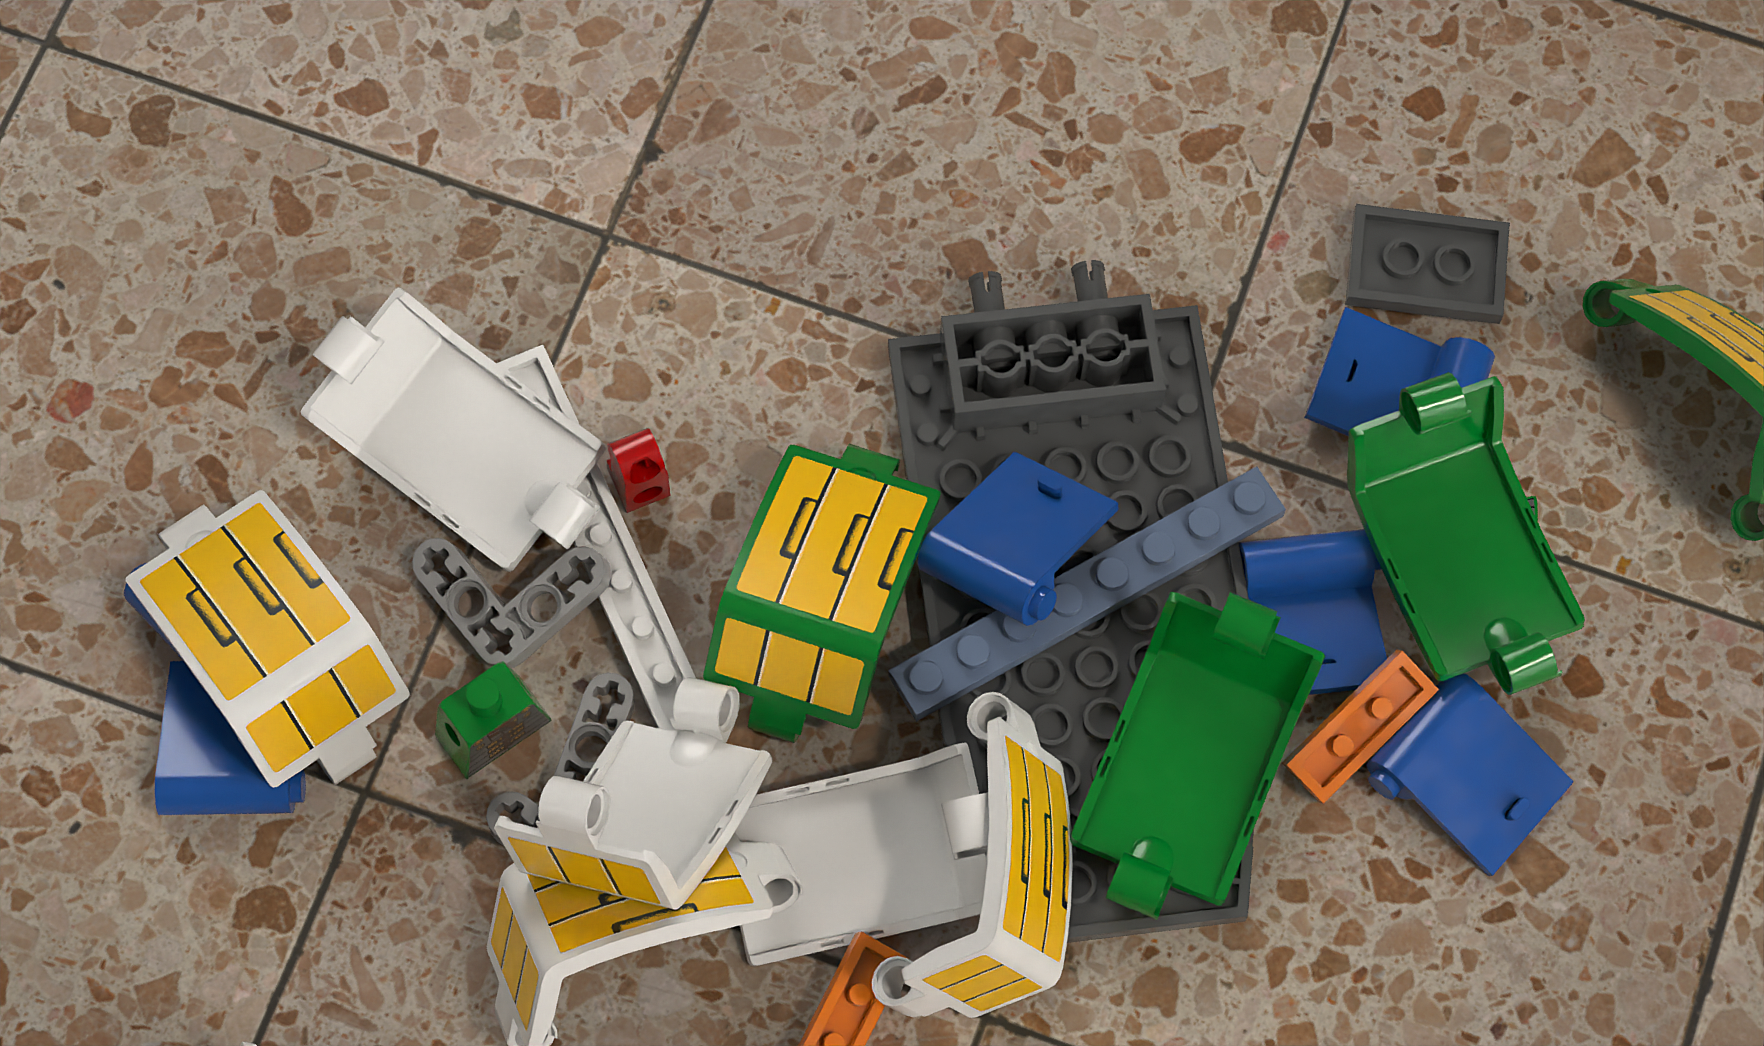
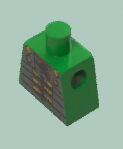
(488, 718)

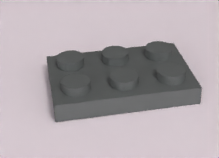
(1427, 264)

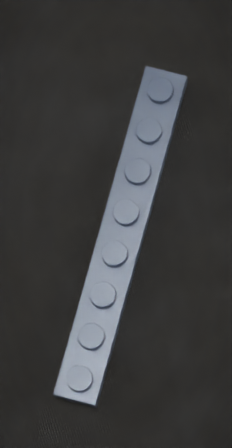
(1089, 593)

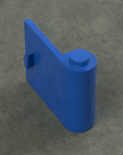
(1384, 364)
(1014, 537)
(1323, 600)
(205, 764)
(1467, 768)

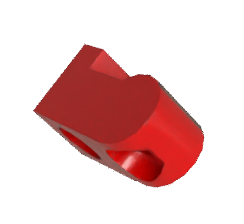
(637, 466)

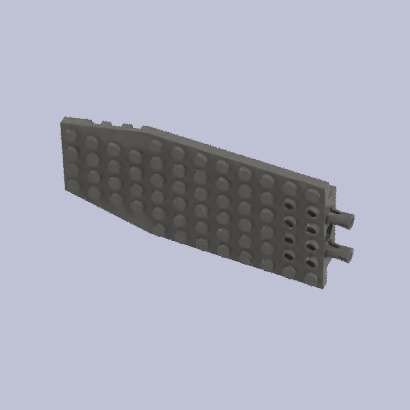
(1125, 410)

